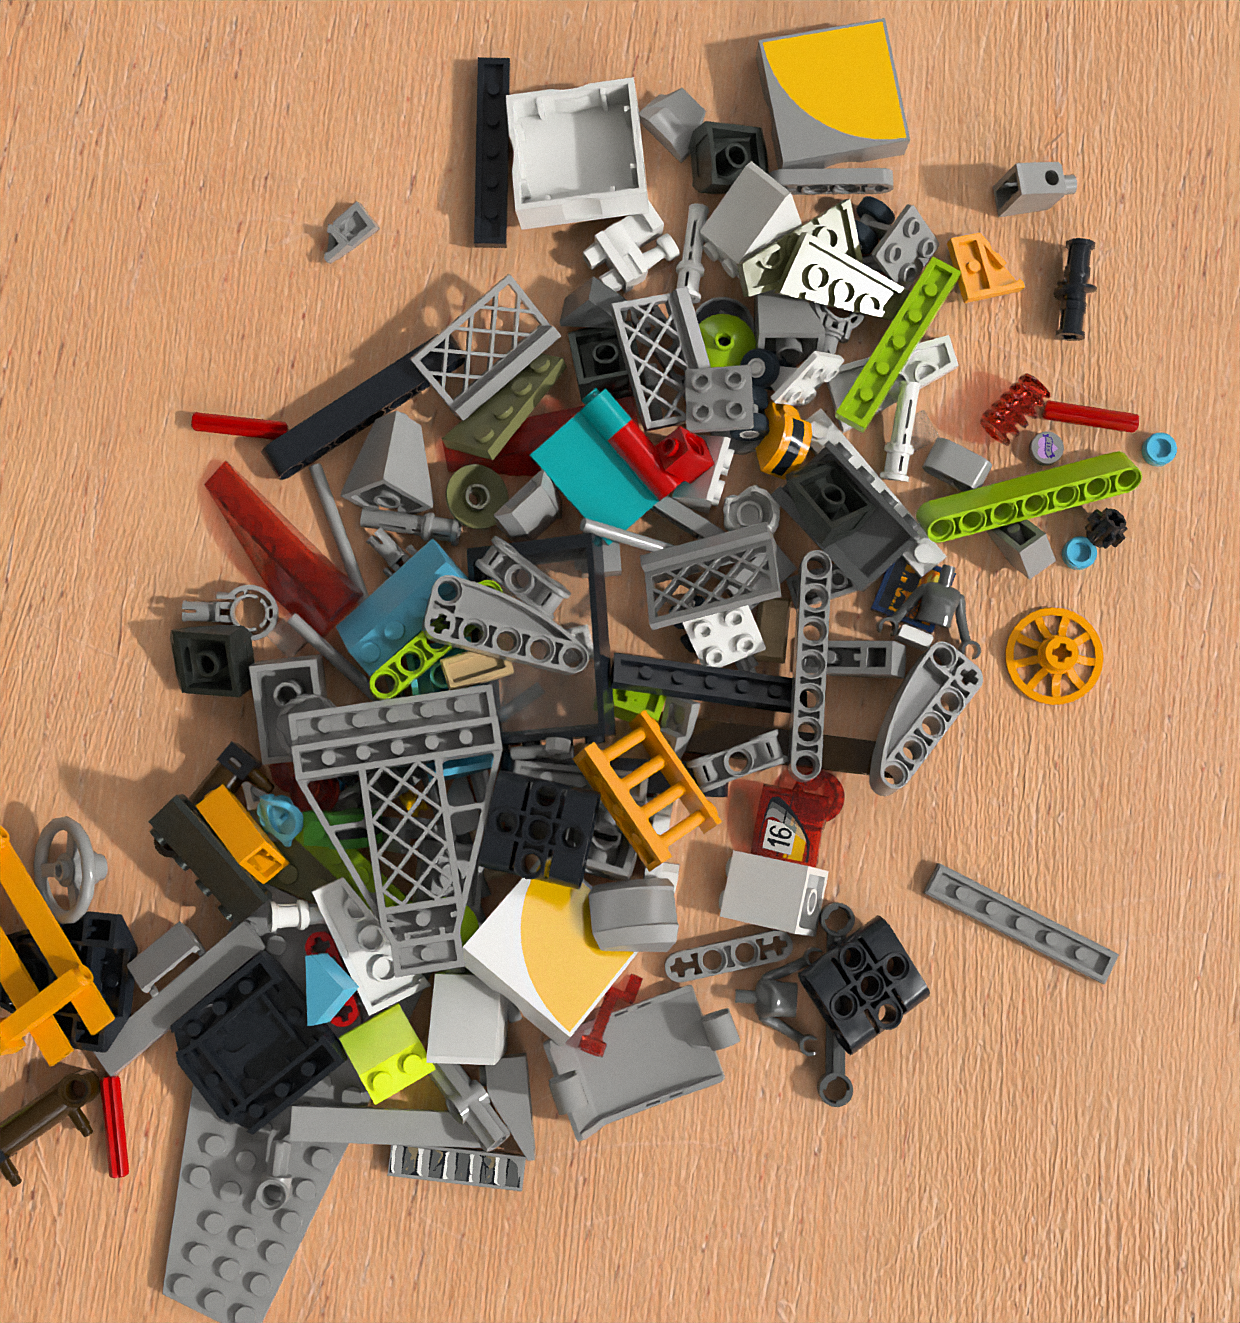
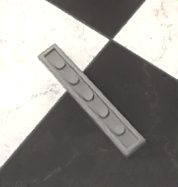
(1021, 923)
(182, 995)
(378, 1126)

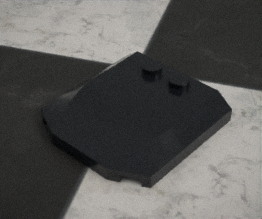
(253, 1046)

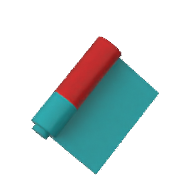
(605, 464)

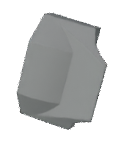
(673, 120)

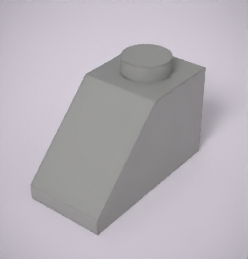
(1024, 547)

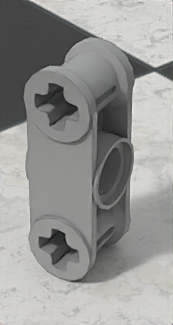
(503, 564)
(756, 756)

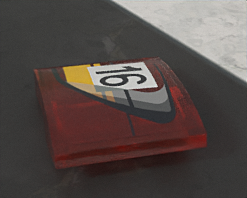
(789, 825)

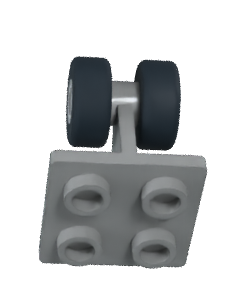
(902, 247)
(726, 401)

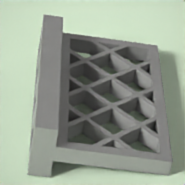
(689, 346)
(505, 368)
(707, 556)

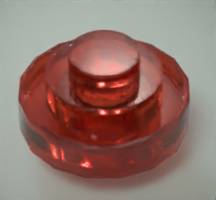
(324, 792)

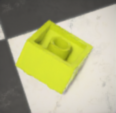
(386, 1053)

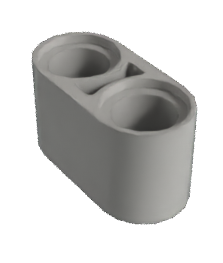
(956, 465)

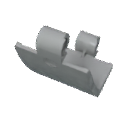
(651, 1057)

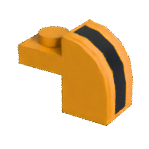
(786, 442)

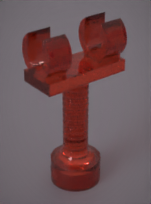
(593, 1042)

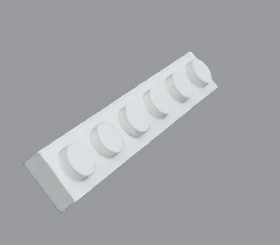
(924, 553)

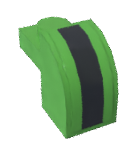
(350, 839)

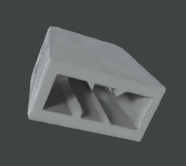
(1032, 188)

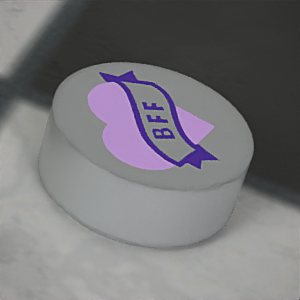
(1046, 448)

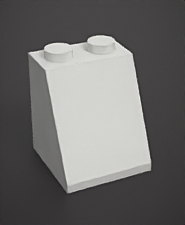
(748, 218)
(773, 893)
(466, 1020)

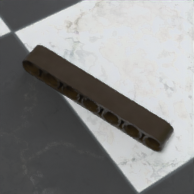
(838, 752)

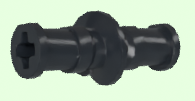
(1074, 288)

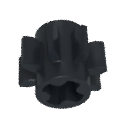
(1106, 528)

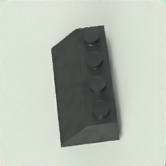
(205, 854)

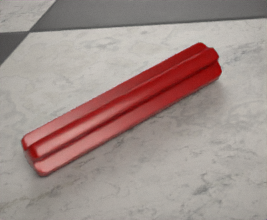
(1091, 416)
(238, 425)
(114, 1127)

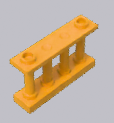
(626, 813)

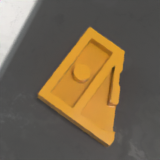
(981, 269)

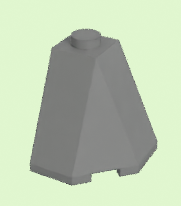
(787, 327)
(391, 468)

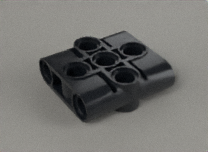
(520, 799)
(832, 978)

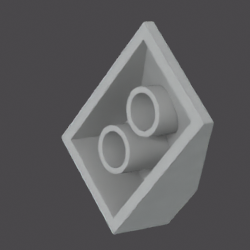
(273, 686)

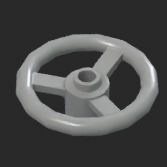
(72, 869)

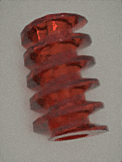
(1014, 407)

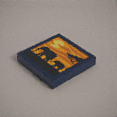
(897, 586)

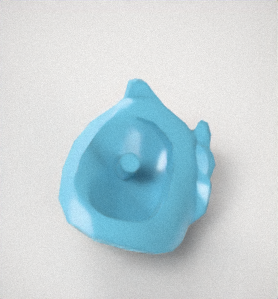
(280, 817)

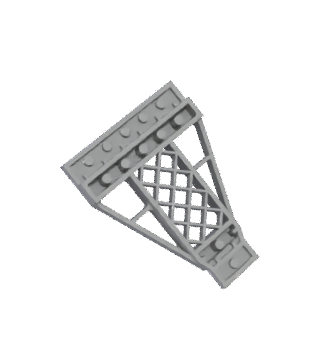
(394, 736)

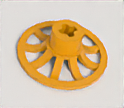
(1055, 655)

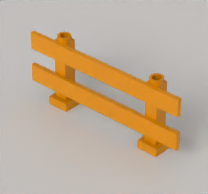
(74, 981)

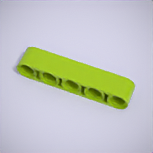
(421, 649)

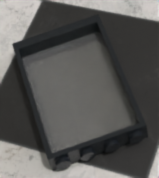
(543, 702)

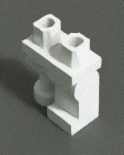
(621, 251)

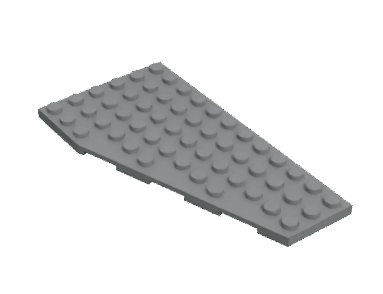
(222, 1245)

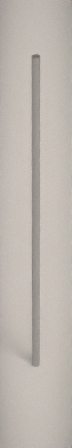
(355, 576)

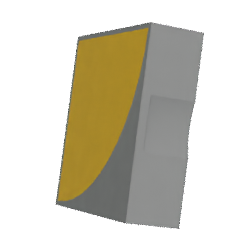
(833, 96)

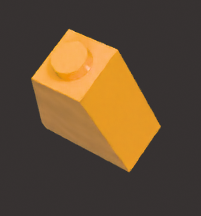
(242, 834)

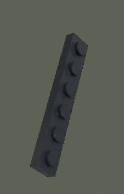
(492, 153)
(702, 683)

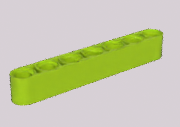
(1028, 496)

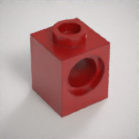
(685, 455)

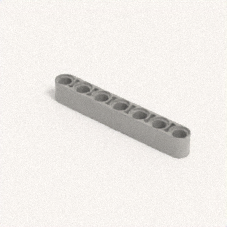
(814, 650)

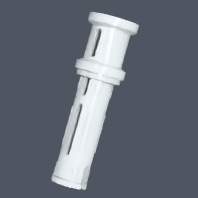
(690, 268)
(899, 447)
(293, 915)

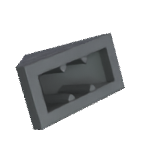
(590, 306)

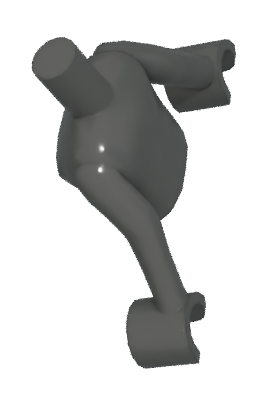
(937, 607)
(778, 999)

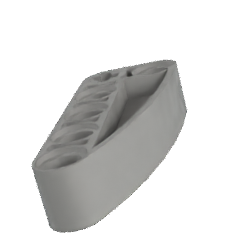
(498, 614)
(918, 703)

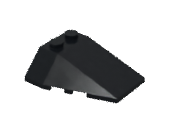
(106, 949)

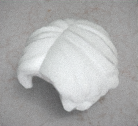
(751, 508)

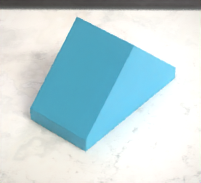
(326, 988)

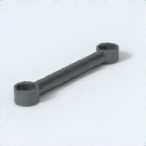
(833, 1051)

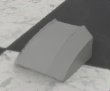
(530, 509)
(634, 915)

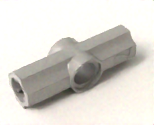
(470, 1105)

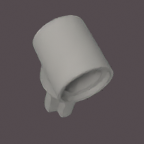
(276, 1175)

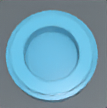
(1159, 449)
(1079, 553)

